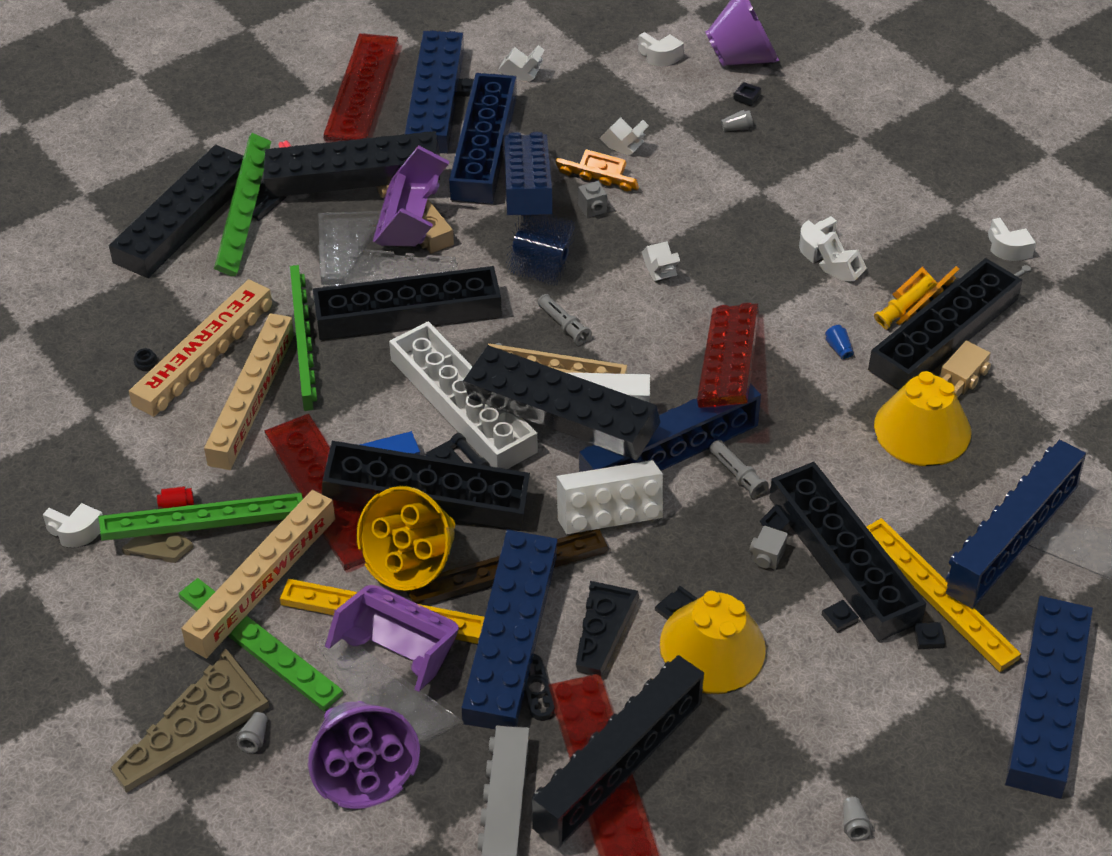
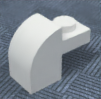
(661, 52)
(522, 66)
(624, 138)
(812, 235)
(1010, 245)
(660, 261)
(839, 263)
(75, 529)

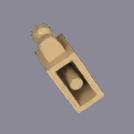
(966, 367)

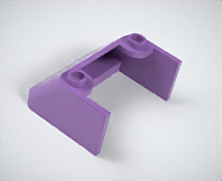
(406, 200)
(397, 625)

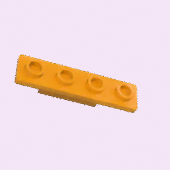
(600, 167)
(924, 300)

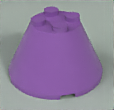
(740, 36)
(362, 755)

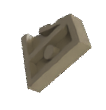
(167, 546)

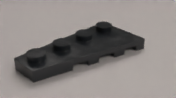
(603, 625)

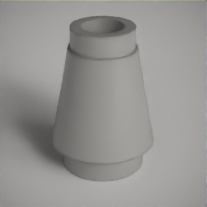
(739, 121)
(252, 733)
(856, 821)

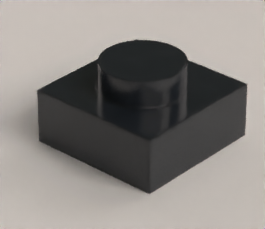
(464, 87)
(747, 93)
(777, 519)
(840, 616)
(929, 635)

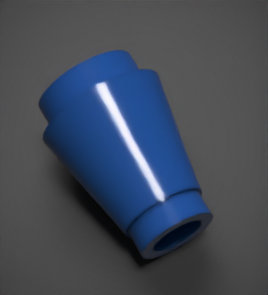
(839, 340)

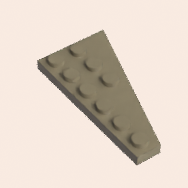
(199, 716)

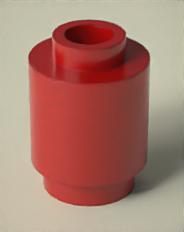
(175, 497)

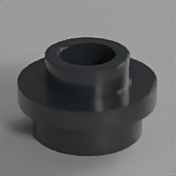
(145, 359)

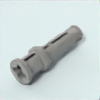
(569, 324)
(744, 474)

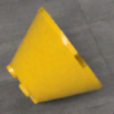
(923, 422)
(404, 537)
(717, 639)

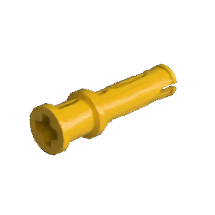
(898, 307)

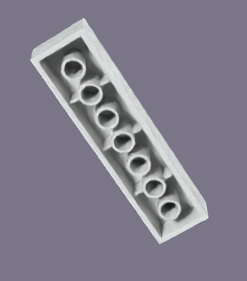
(439, 375)

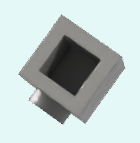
(592, 199)
(768, 547)

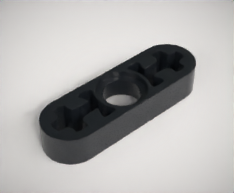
(544, 694)

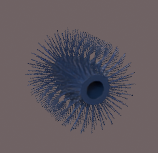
(540, 247)

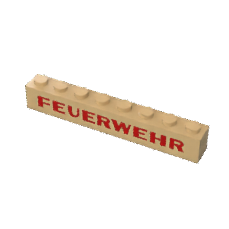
(200, 348)
(249, 392)
(258, 574)

